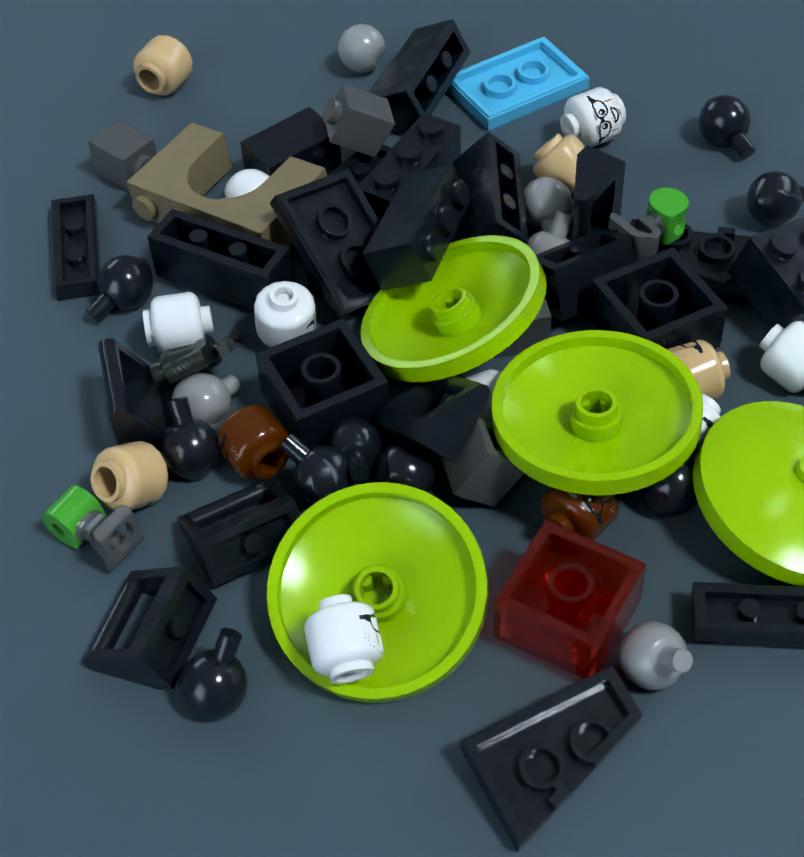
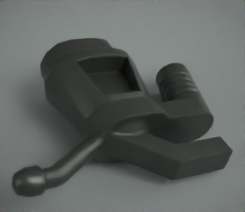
(191, 359)

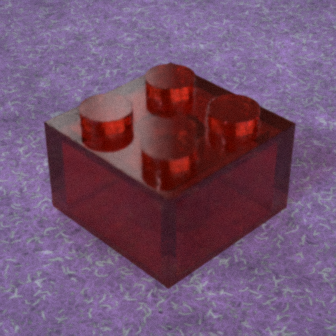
(568, 600)

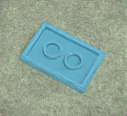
(517, 83)

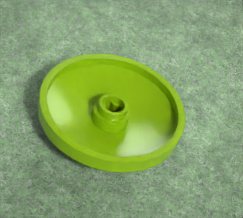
(463, 317)
(597, 412)
(753, 486)
(403, 559)

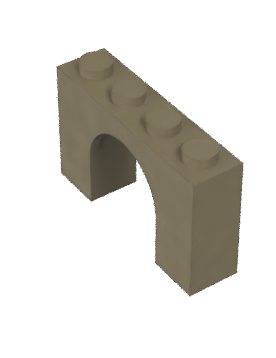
(193, 165)

